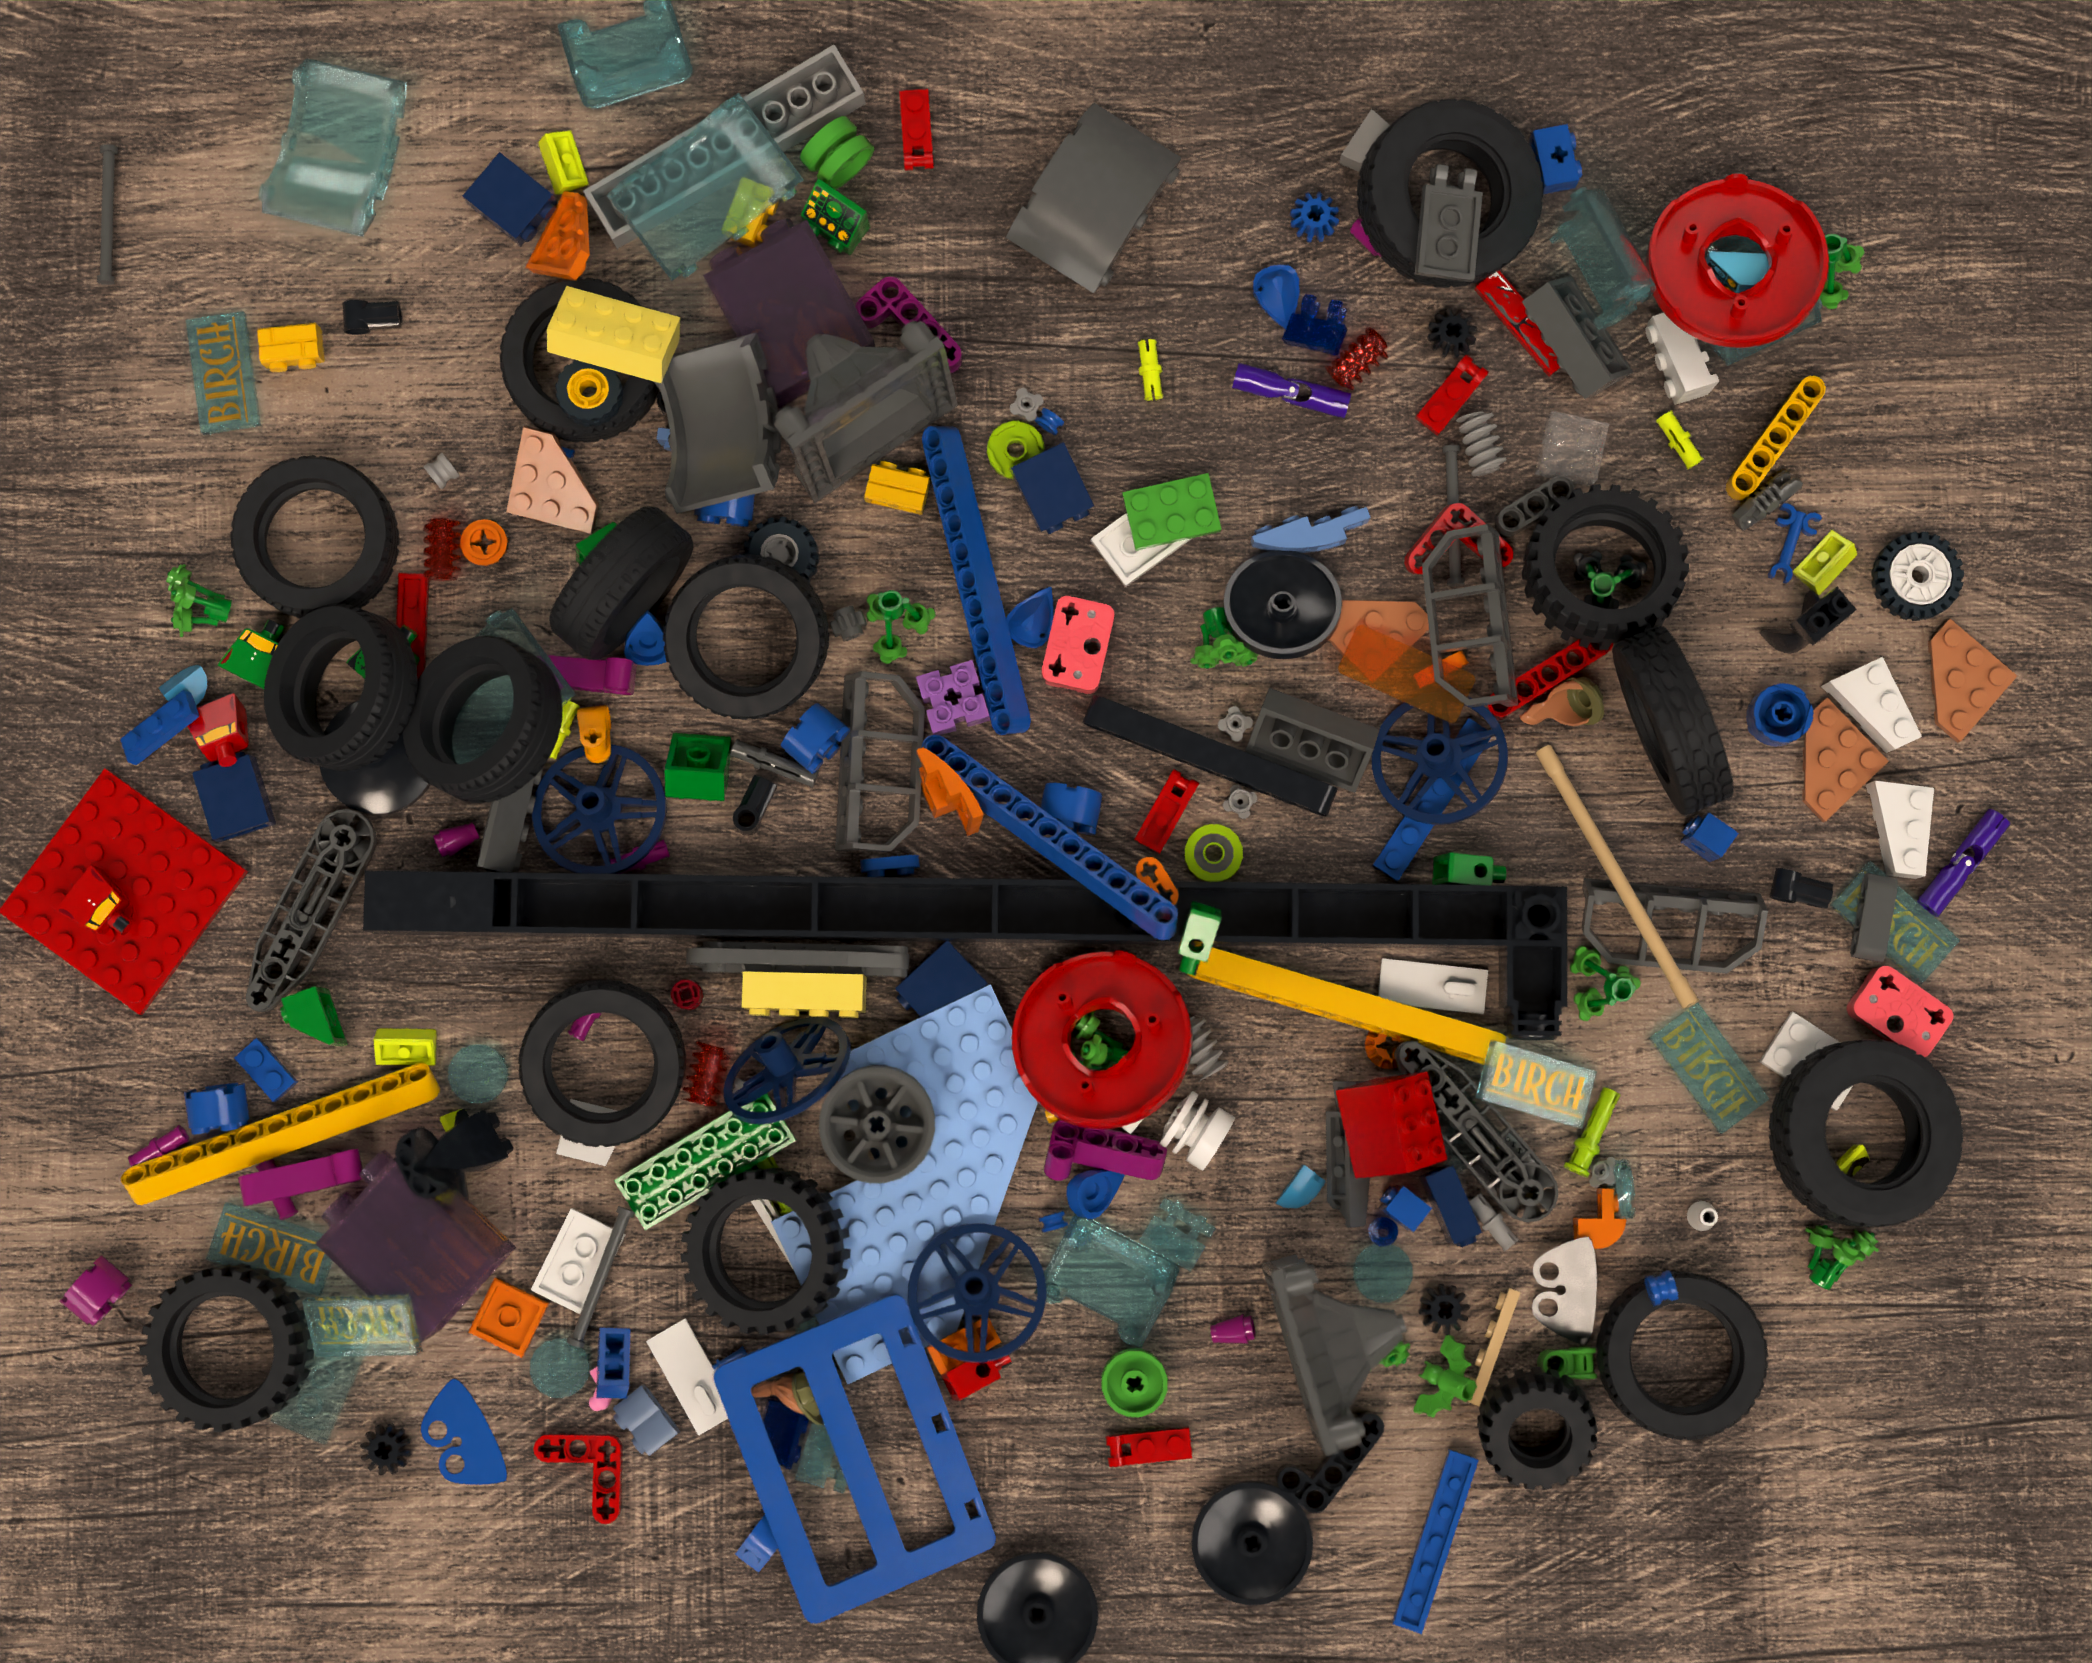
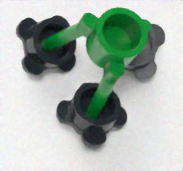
(1604, 583)

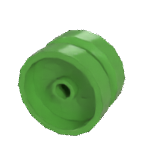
(837, 152)
(1134, 1400)

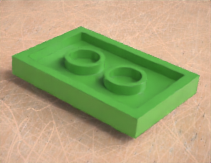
(1171, 511)

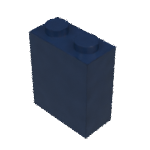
(510, 199)
(1052, 488)
(233, 798)
(939, 981)
(1451, 1205)

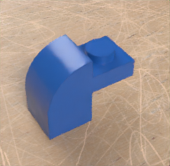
(758, 1546)

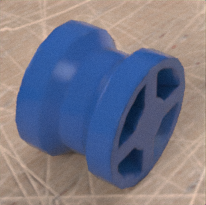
(1661, 1288)

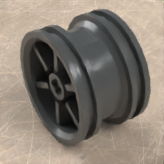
(852, 1156)

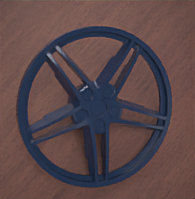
(1436, 758)
(598, 810)
(782, 1068)
(977, 1293)

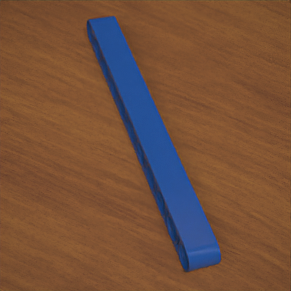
(976, 580)
(1062, 841)

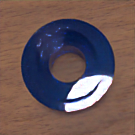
(1383, 1223)

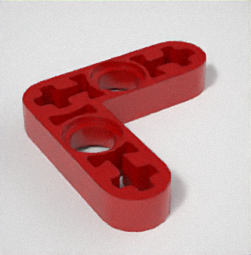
(1443, 524)
(593, 1455)

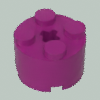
(94, 1291)

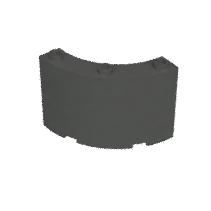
(1093, 197)
(720, 424)

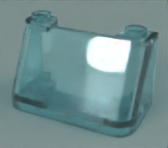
(626, 56)
(1110, 1277)

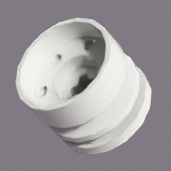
(1196, 1130)

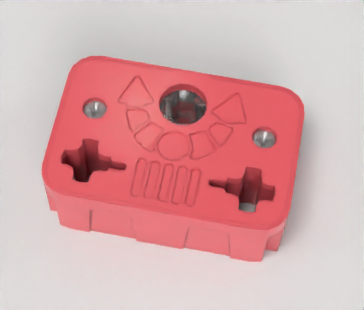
(1068, 643)
(1905, 1004)

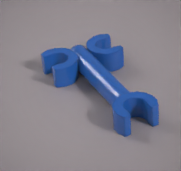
(1798, 523)

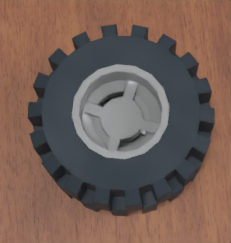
(785, 542)

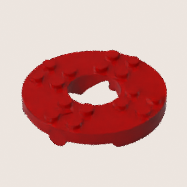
(1749, 209)
(1141, 1078)

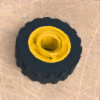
(592, 409)

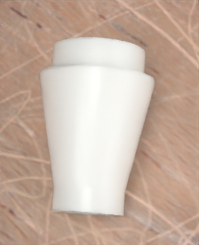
(1695, 1216)

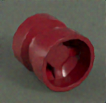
(690, 998)

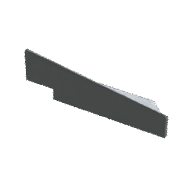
(1343, 1190)

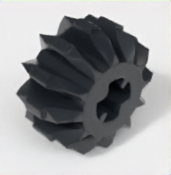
(1453, 343)
(1454, 1309)
(378, 1441)

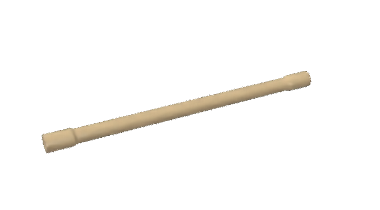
(1678, 983)

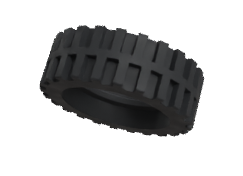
(1626, 514)
(706, 1261)
(166, 1357)

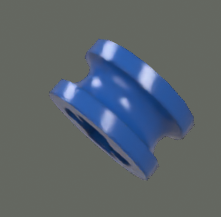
(1049, 421)
(1053, 1221)

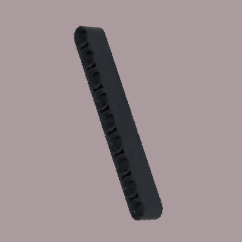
(1210, 755)

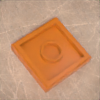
(509, 1317)

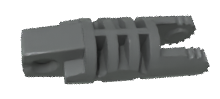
(1766, 499)

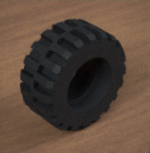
(1542, 1464)

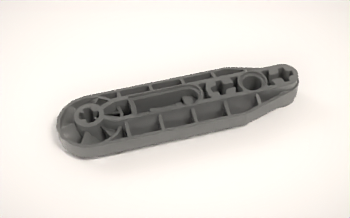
(301, 926)
(800, 958)
(1464, 1117)

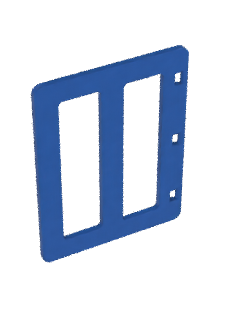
(813, 1352)

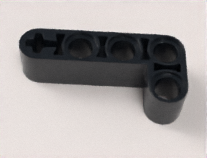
(1346, 1465)

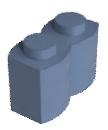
(645, 1420)

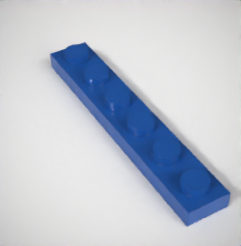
(1410, 833)
(1435, 1541)

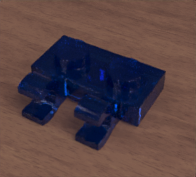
(1315, 333)

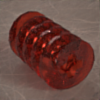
(1357, 359)
(441, 549)
(706, 1074)

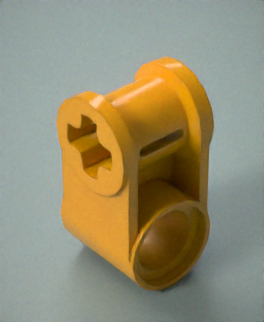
(595, 732)

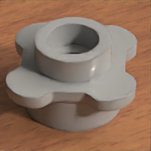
(1029, 412)
(1227, 723)
(1238, 793)
(1608, 1177)

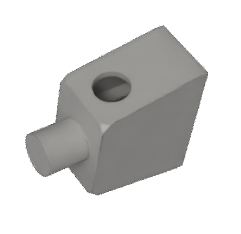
(1363, 139)

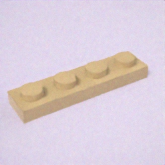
(1496, 1333)

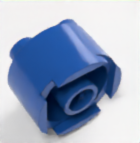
(736, 512)
(1794, 708)
(815, 737)
(1073, 807)
(217, 1106)

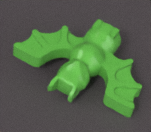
(1450, 1381)

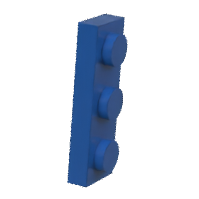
(159, 727)

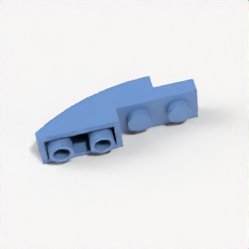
(1300, 537)

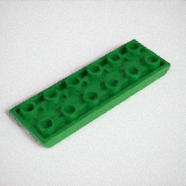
(699, 1161)

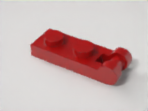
(916, 128)
(1451, 396)
(1165, 812)
(1150, 1446)

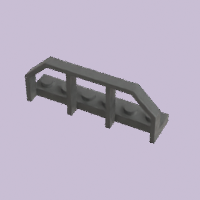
(1494, 604)
(851, 753)
(1686, 900)

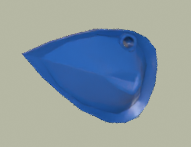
(1278, 292)
(1032, 619)
(646, 641)
(1092, 1192)

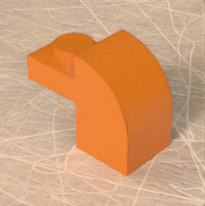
(1605, 1228)
(959, 1341)

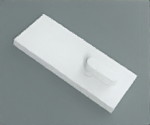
(1433, 985)
(689, 1375)

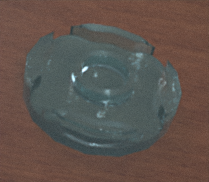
(478, 1074)
(1625, 1188)
(1382, 1273)
(559, 1368)

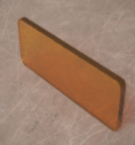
(1404, 673)

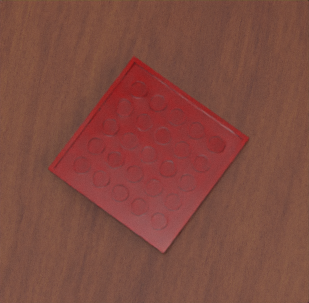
(158, 863)

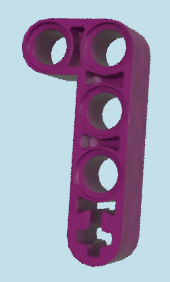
(897, 306)
(599, 676)
(1102, 1150)
(301, 1178)

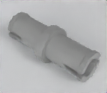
(1493, 1222)

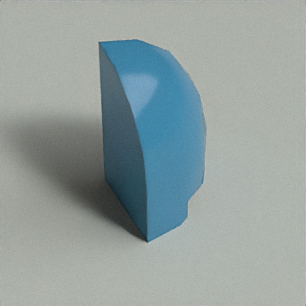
(190, 679)
(1301, 1189)

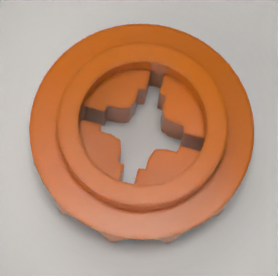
(473, 534)
(1378, 1055)

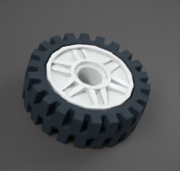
(1936, 564)

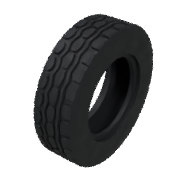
(1484, 139)
(1673, 720)
(1929, 1119)

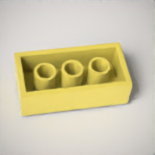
(613, 334)
(804, 992)

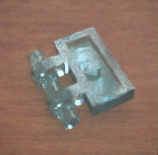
(1173, 1243)
(817, 1461)

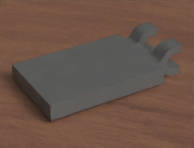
(1449, 226)

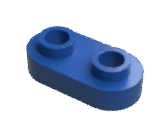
(878, 866)

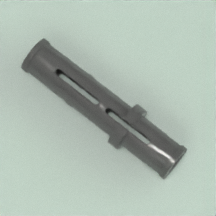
(763, 759)

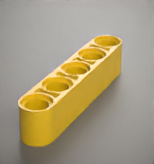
(1785, 428)

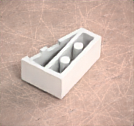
(1680, 360)
(1875, 704)
(1903, 826)

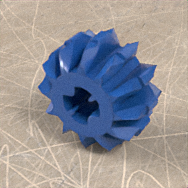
(1321, 208)

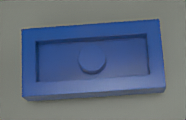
(266, 1069)

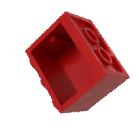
(1391, 1125)

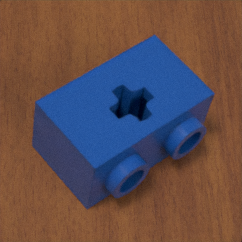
(1556, 141)
(1708, 836)
(1404, 1207)
(613, 1363)

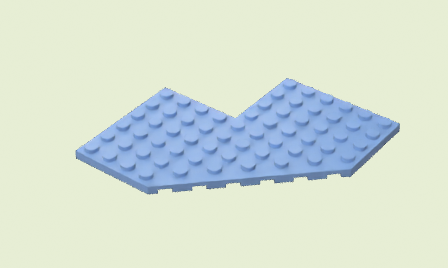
(980, 1127)

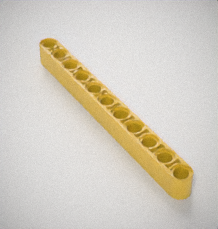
(1346, 1005)
(280, 1134)

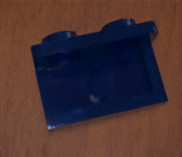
(784, 1431)

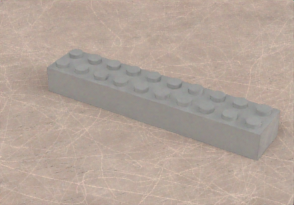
(788, 108)

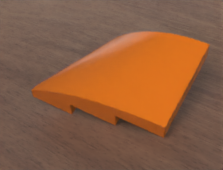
(948, 792)

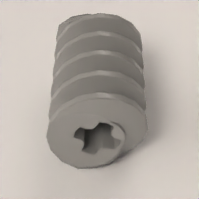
(1480, 443)
(1202, 1051)

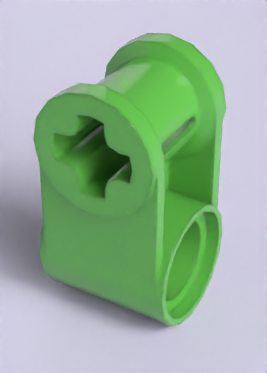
(1574, 1362)

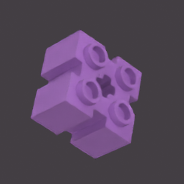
(962, 683)

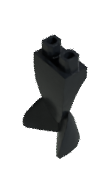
(1814, 623)
(467, 1147)

